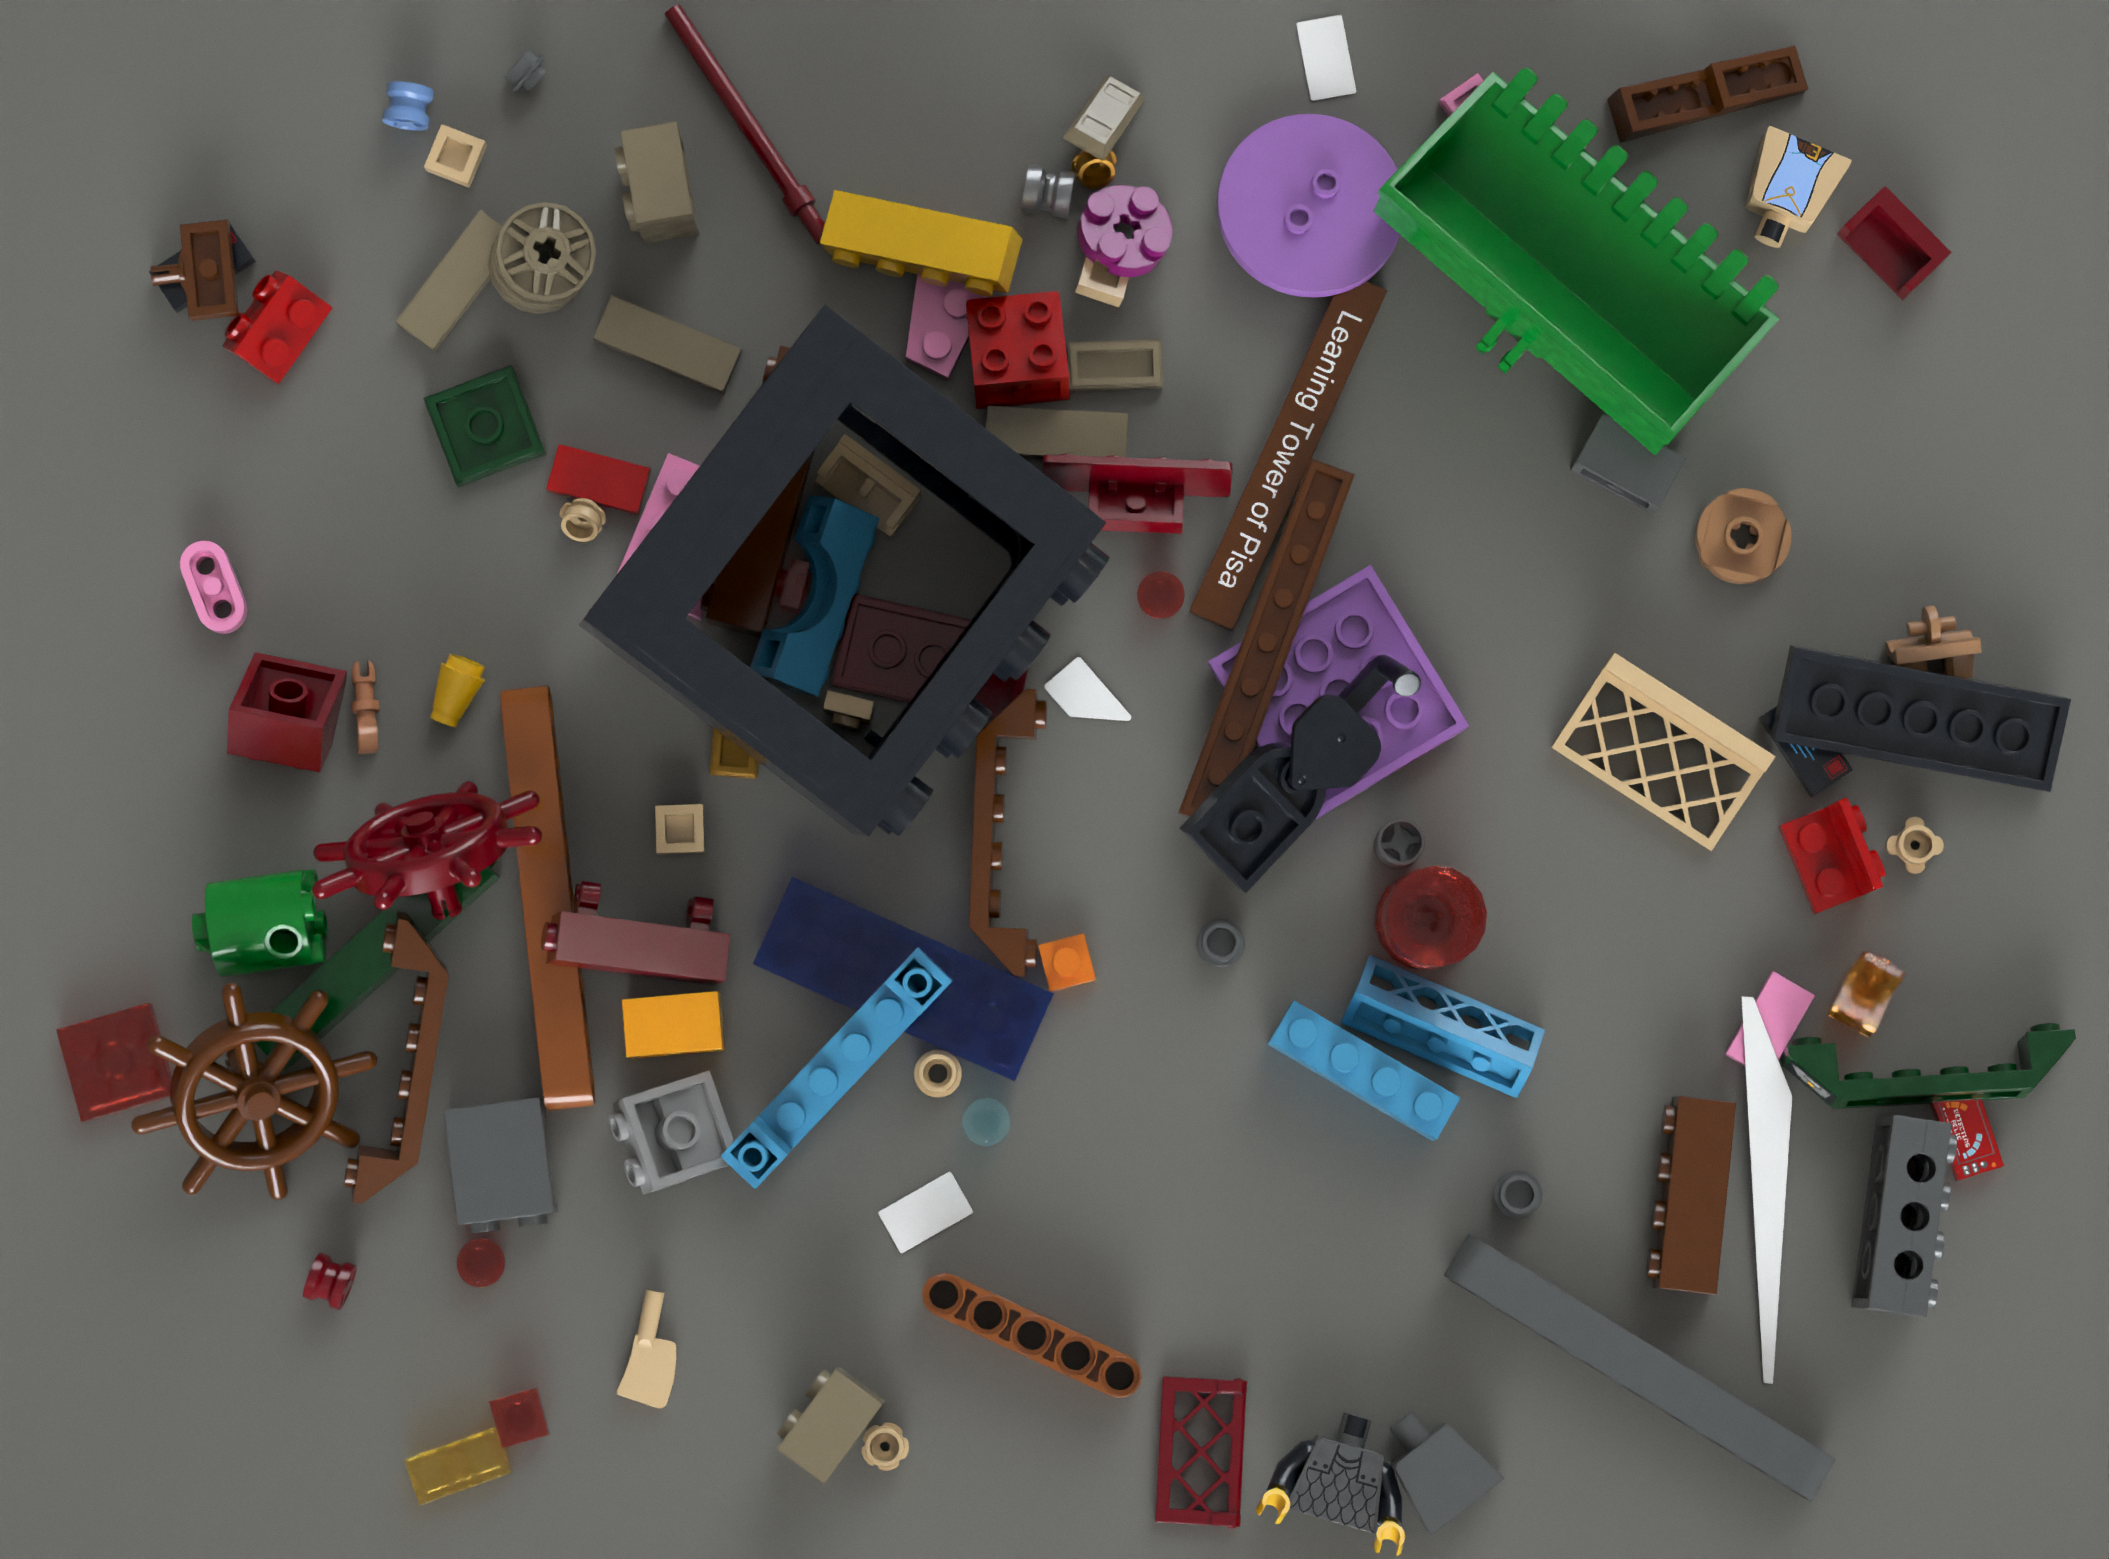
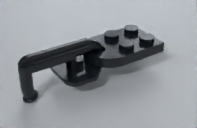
(1260, 816)

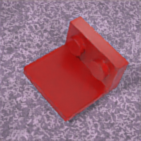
(1018, 349)
(1832, 855)

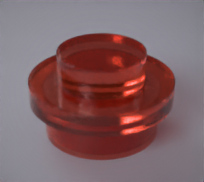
(1160, 595)
(481, 1263)

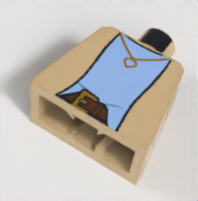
(1791, 184)

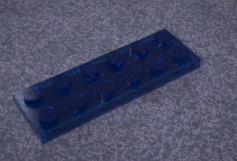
(853, 952)

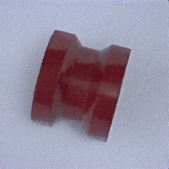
(329, 1281)

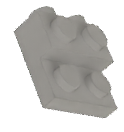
(672, 1132)

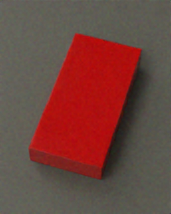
(599, 479)

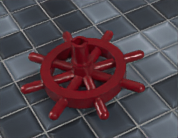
(427, 847)

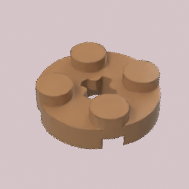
(1765, 521)

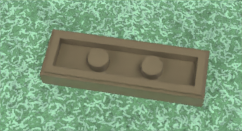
(452, 284)
(667, 344)
(1055, 432)

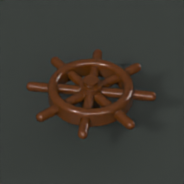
(253, 1091)

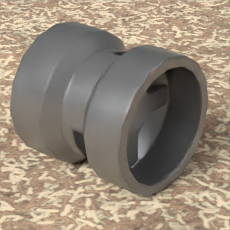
(1058, 195)

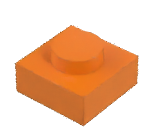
(1066, 962)

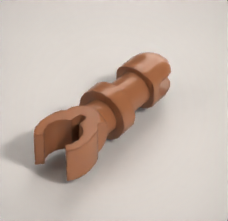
(365, 709)

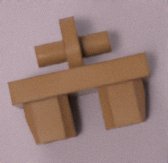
(1953, 647)

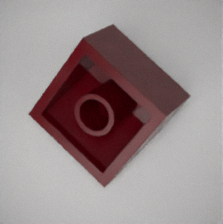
(285, 712)

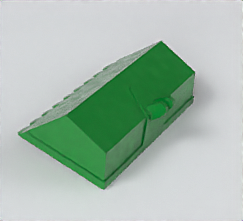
(1577, 259)

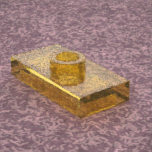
(458, 1466)

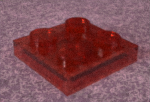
(112, 1063)

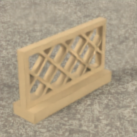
(1687, 717)

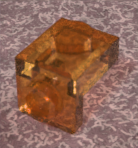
(1866, 993)

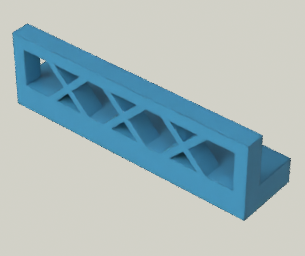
(1441, 1033)

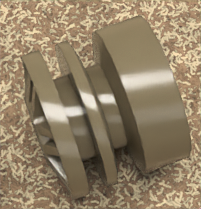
(515, 262)

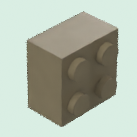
(659, 183)
(830, 1423)

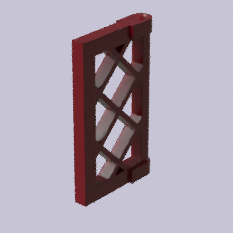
(1166, 1471)

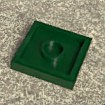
(484, 426)

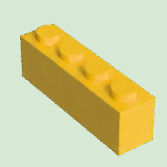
(920, 242)

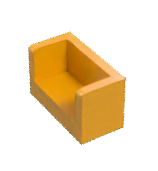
(673, 1025)

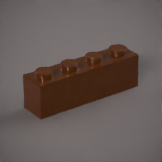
(1692, 1195)

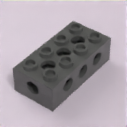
(1882, 1232)

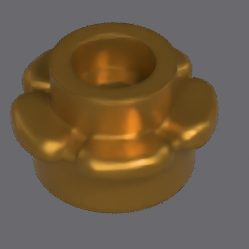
(1096, 174)

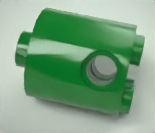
(261, 923)

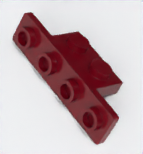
(1139, 491)

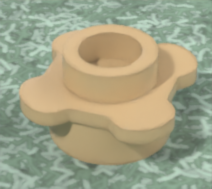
(1928, 845)

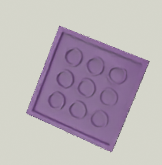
(1331, 647)

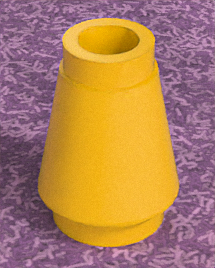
(456, 688)

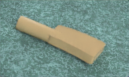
(652, 1359)

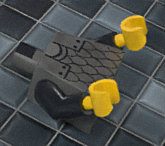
(1339, 1484)

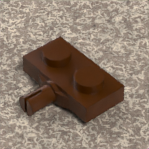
(204, 270)

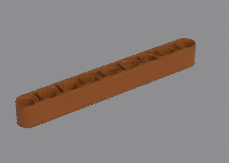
(545, 892)

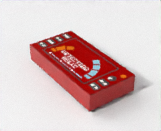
(1976, 1143)

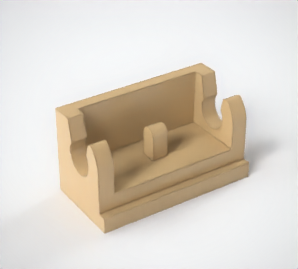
(868, 484)

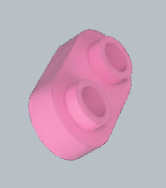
(214, 588)

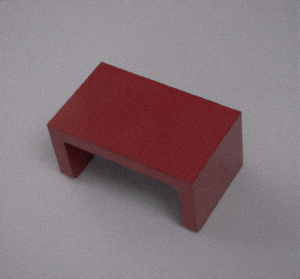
(1894, 243)

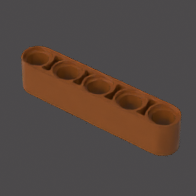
(1049, 1352)

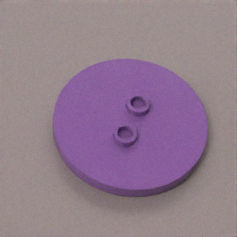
(1303, 205)

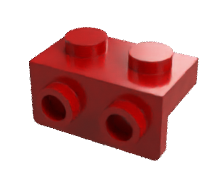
(276, 325)

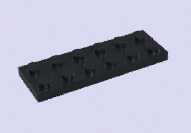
(1920, 718)

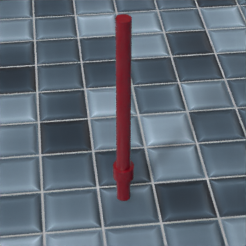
(796, 197)

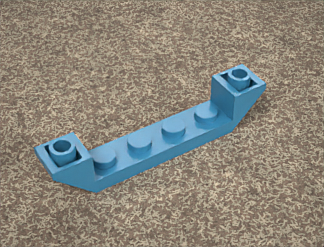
(836, 1067)

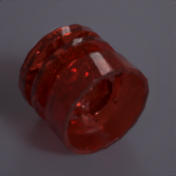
(1457, 910)

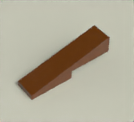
(1706, 93)

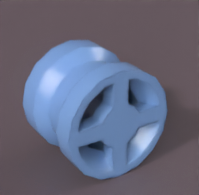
(408, 106)

